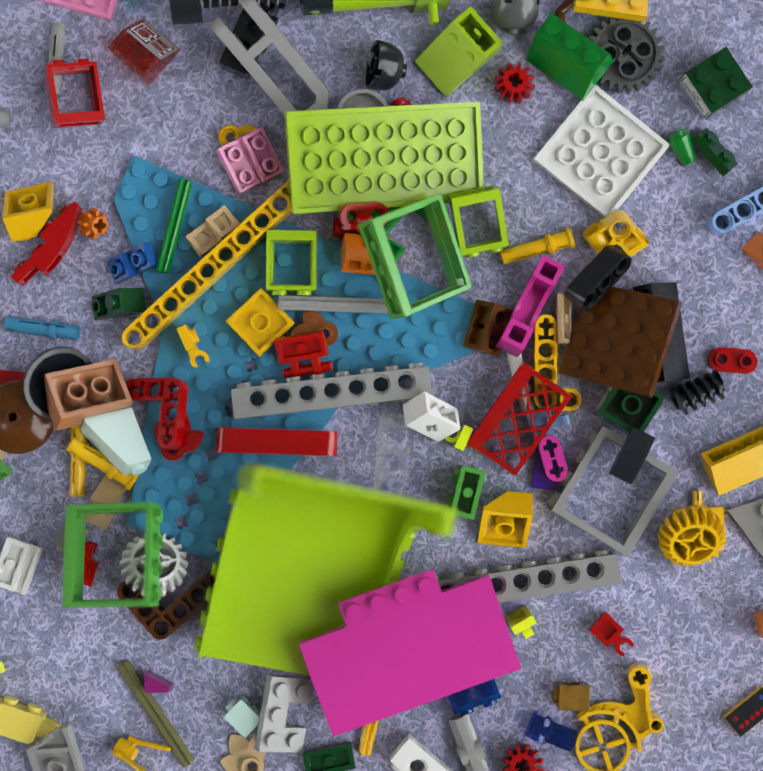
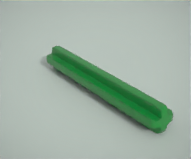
(174, 226)

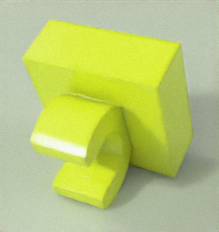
(461, 437)
(521, 621)

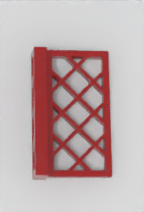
(501, 406)

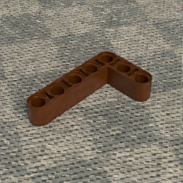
(169, 614)

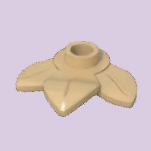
(242, 753)

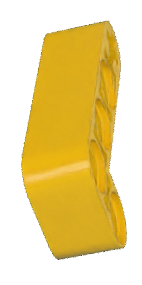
(548, 363)

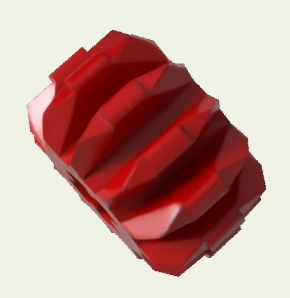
(504, 83)
(522, 755)

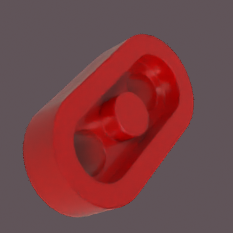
(362, 212)
(733, 360)

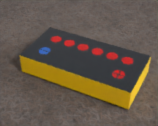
(746, 713)

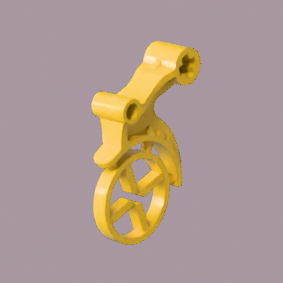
(635, 715)

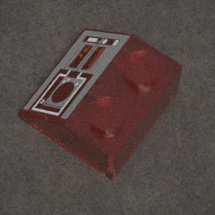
(143, 50)

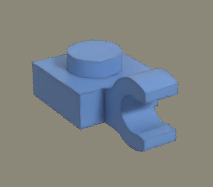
(541, 418)

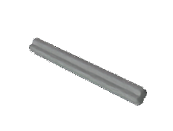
(332, 304)

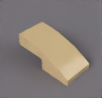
(213, 231)

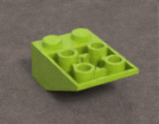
(459, 52)

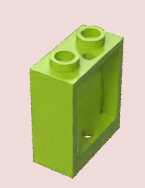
(475, 196)
(290, 237)

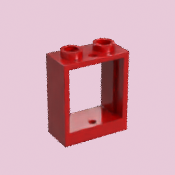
(75, 119)

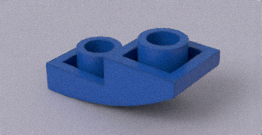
(132, 263)

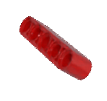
(276, 441)

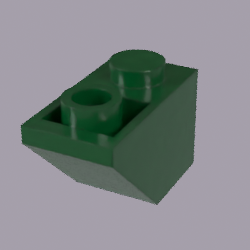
(118, 303)

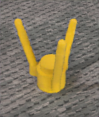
(127, 751)

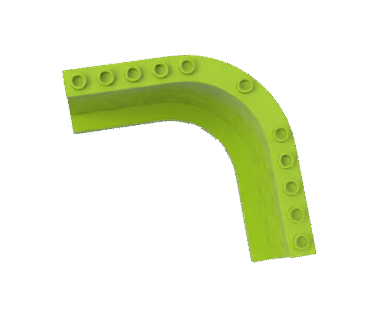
(295, 553)

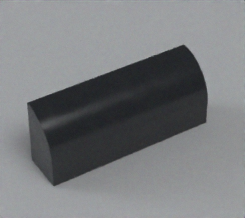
(675, 362)

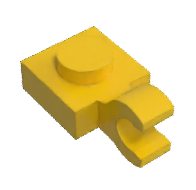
(190, 339)

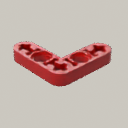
(165, 396)

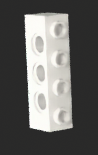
(412, 750)

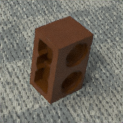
(486, 327)

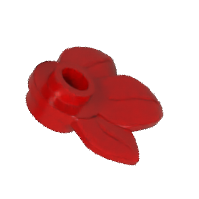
(191, 441)

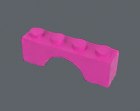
(526, 312)

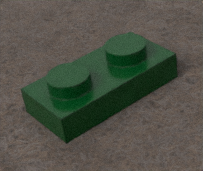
(714, 151)
(330, 758)

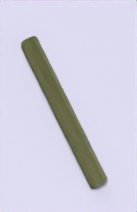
(155, 713)

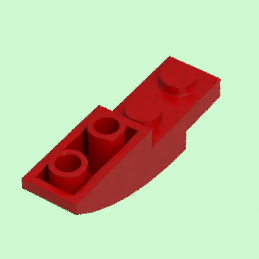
(57, 237)

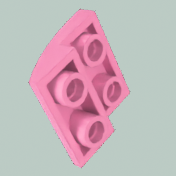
(249, 160)

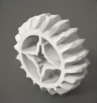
(173, 562)

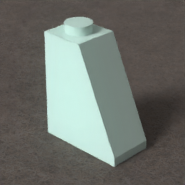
(119, 440)

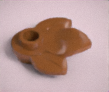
(313, 322)

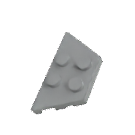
(56, 751)

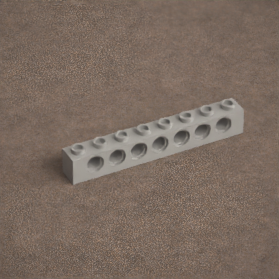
(243, 394)
(607, 575)

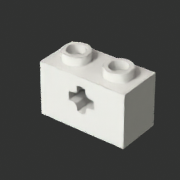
(431, 416)

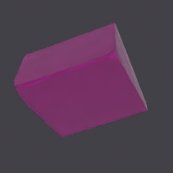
(156, 683)

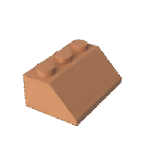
(85, 393)

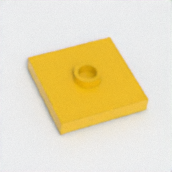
(260, 322)

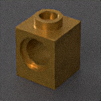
(572, 696)

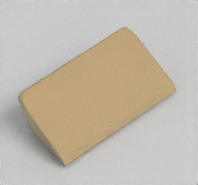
(562, 315)

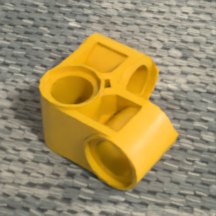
(627, 236)

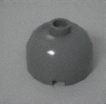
(515, 14)

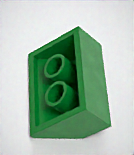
(568, 56)

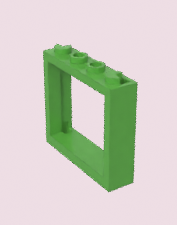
(386, 268)
(75, 551)

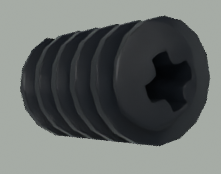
(697, 391)

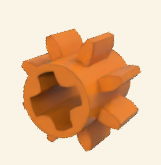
(93, 223)

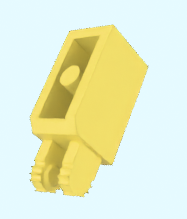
(23, 721)

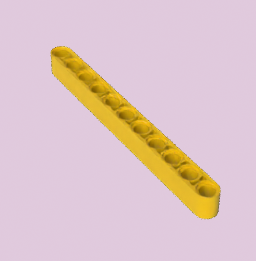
(211, 259)

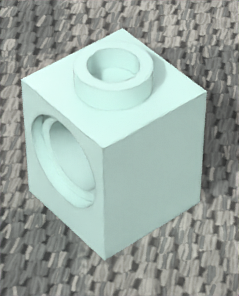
(242, 715)

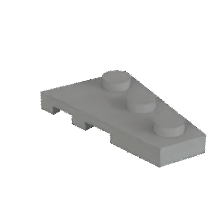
(750, 521)

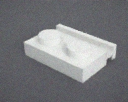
(18, 564)

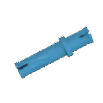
(36, 327)

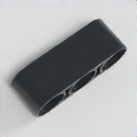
(598, 277)

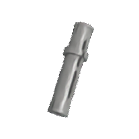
(56, 50)

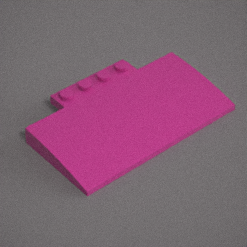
(407, 648)

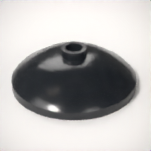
(47, 362)

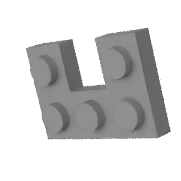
(272, 731)

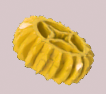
(689, 531)

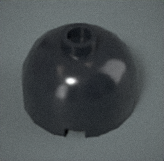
(387, 64)

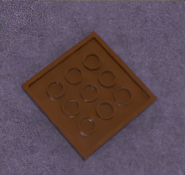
(622, 341)

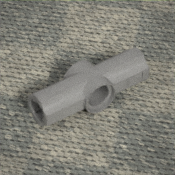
(468, 744)

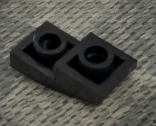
(632, 455)

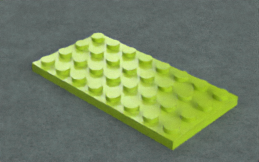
(382, 154)

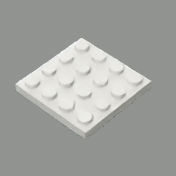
(601, 152)

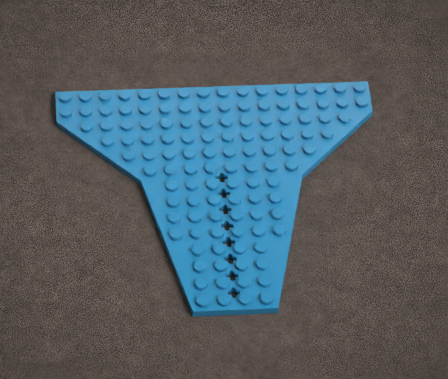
(363, 342)

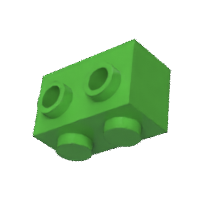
(466, 492)

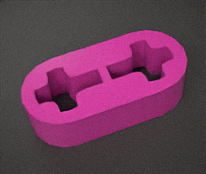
(558, 457)

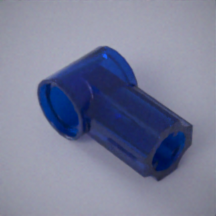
(546, 730)

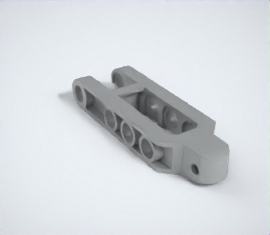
(275, 36)

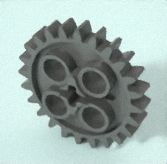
(638, 37)

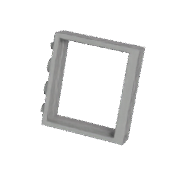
(646, 512)

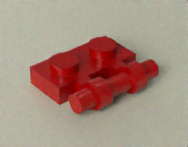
(303, 347)

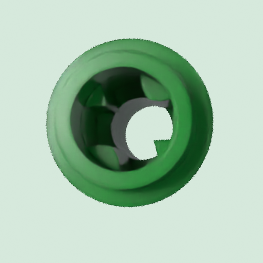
(682, 146)

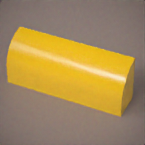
(735, 462)

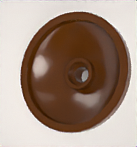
(29, 428)

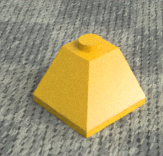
(27, 210)
(507, 520)

